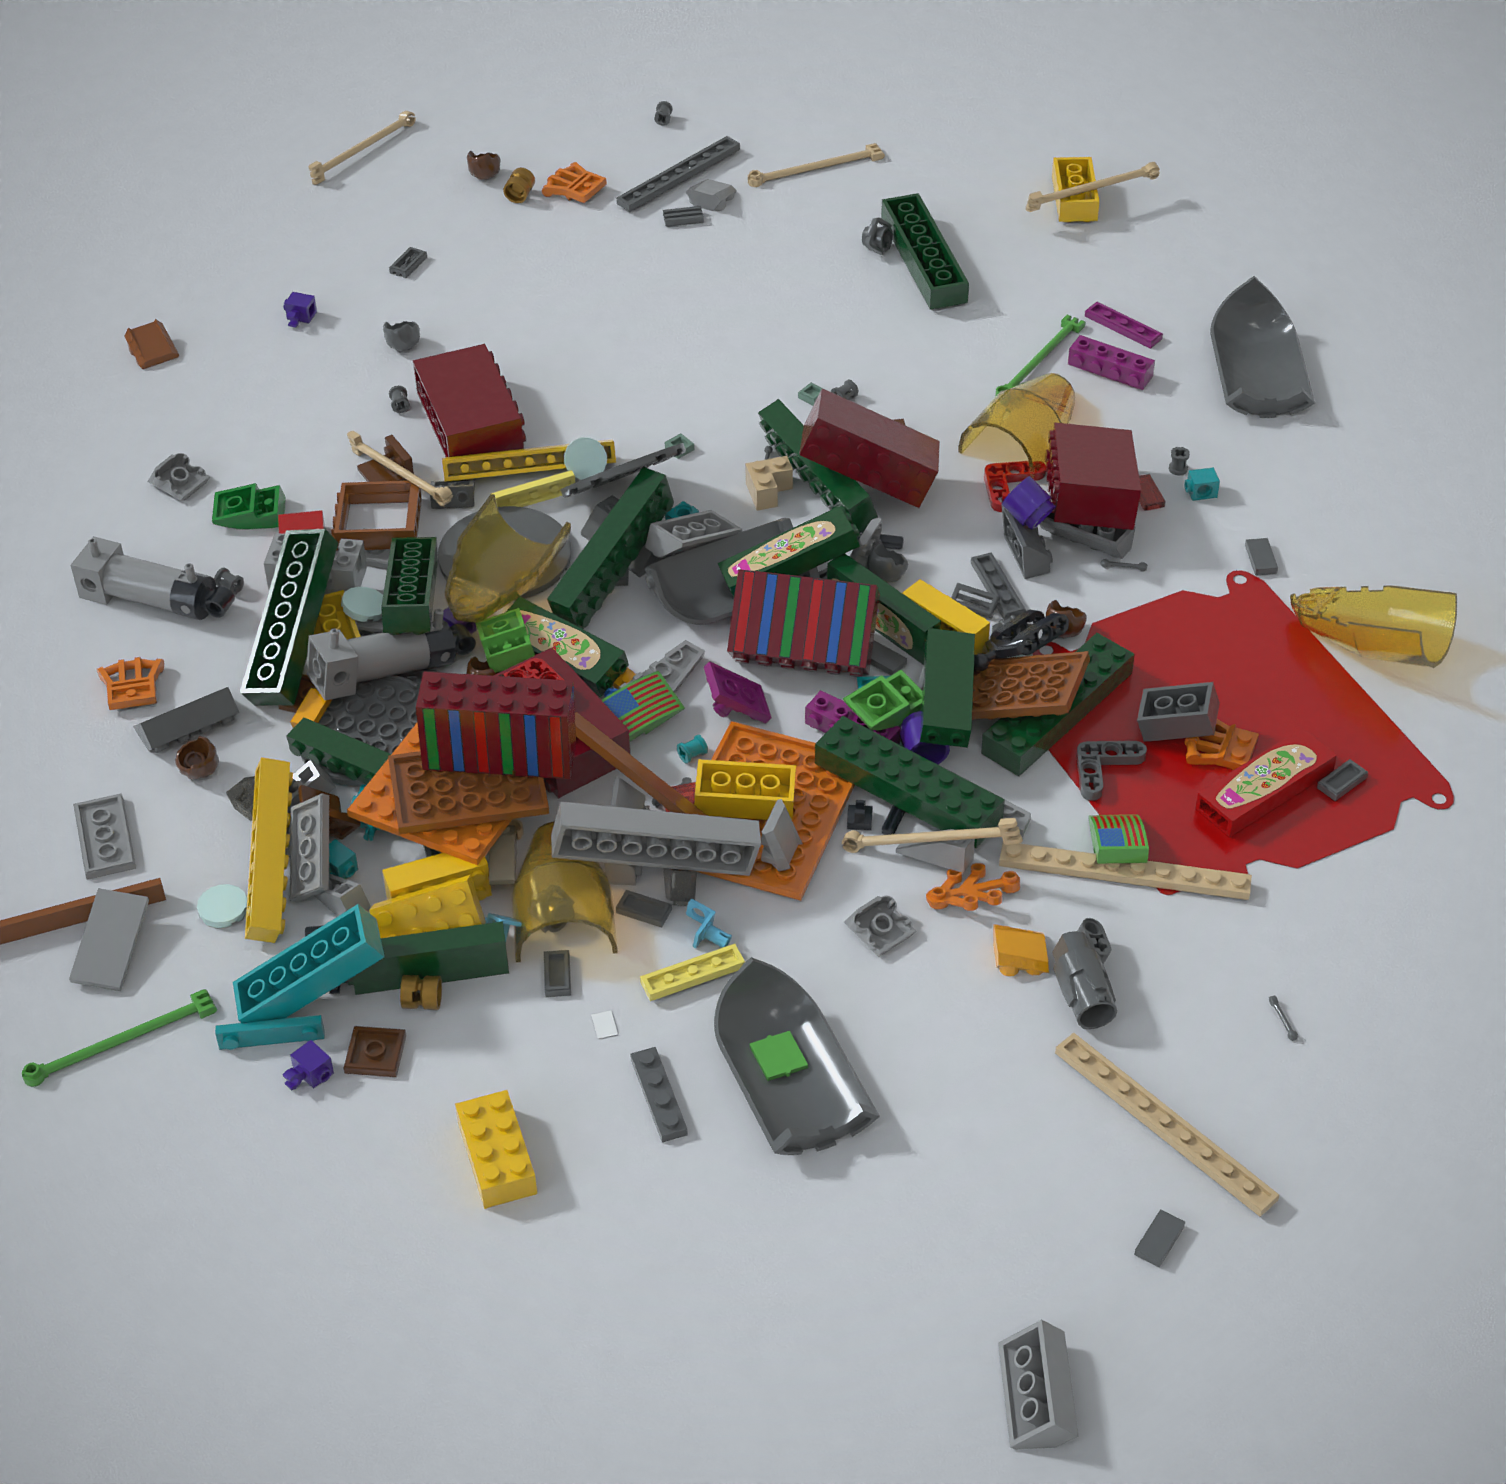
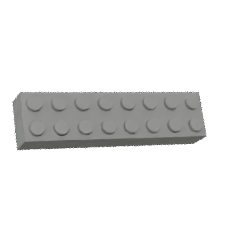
(655, 838)

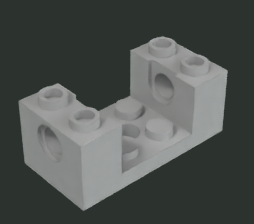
(346, 570)

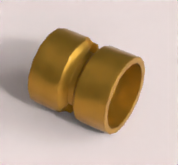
(519, 185)
(429, 996)

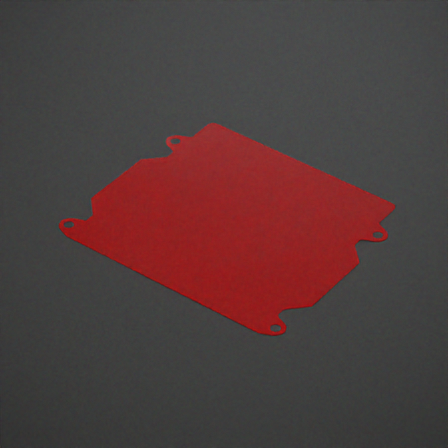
(1268, 682)

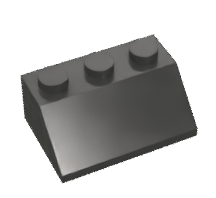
(1026, 547)

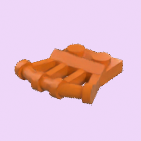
(574, 183)
(133, 691)
(1235, 747)

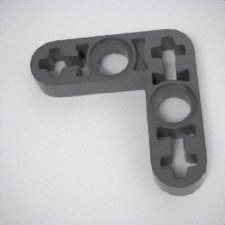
(1095, 761)

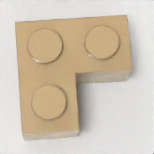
(768, 478)

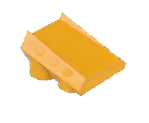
(1019, 950)

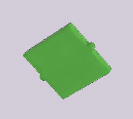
(778, 1055)

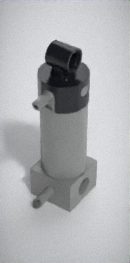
(106, 572)
(340, 663)

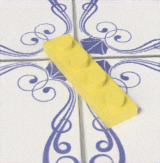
(534, 491)
(692, 972)

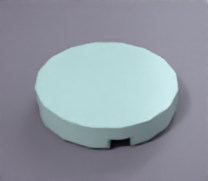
(585, 457)
(362, 603)
(222, 905)

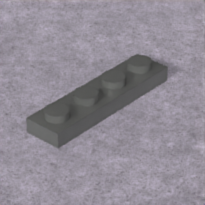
(658, 1094)

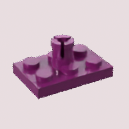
(736, 693)

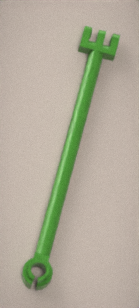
(1068, 326)
(202, 1003)

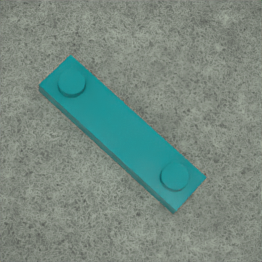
(270, 1032)

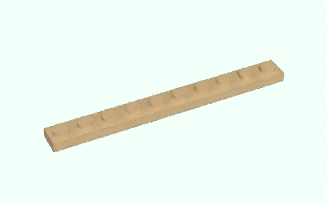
(1144, 874)
(1167, 1125)

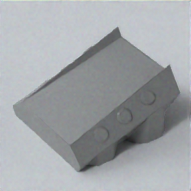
(711, 194)
(178, 476)
(867, 541)
(779, 838)
(880, 924)

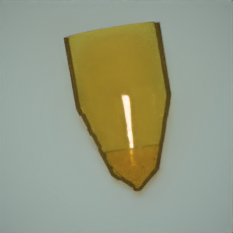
(1026, 415)
(495, 565)
(1383, 624)
(559, 892)

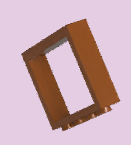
(377, 493)

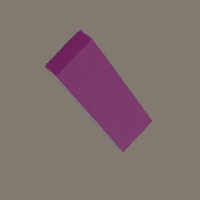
(1123, 325)

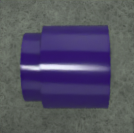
(1029, 503)
(911, 740)

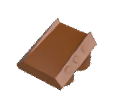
(150, 344)

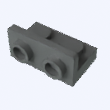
(461, 490)

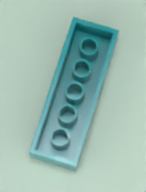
(309, 967)

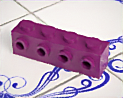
(1111, 362)
(826, 710)

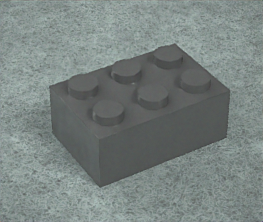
(1178, 711)

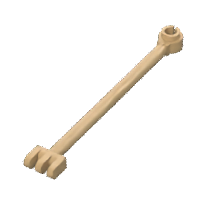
(318, 170)
(756, 178)
(1035, 199)
(441, 495)
(1007, 830)

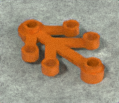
(943, 896)

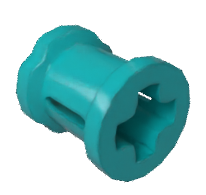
(692, 748)

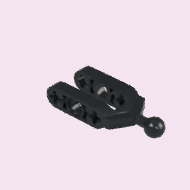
(1016, 644)

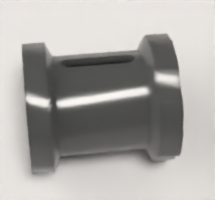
(663, 113)
(845, 390)
(399, 398)
(1179, 461)
(229, 580)

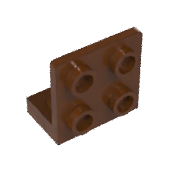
(376, 472)
(339, 823)

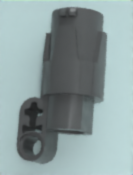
(1083, 976)

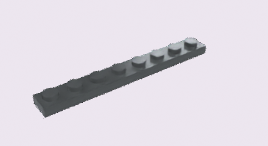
(678, 173)

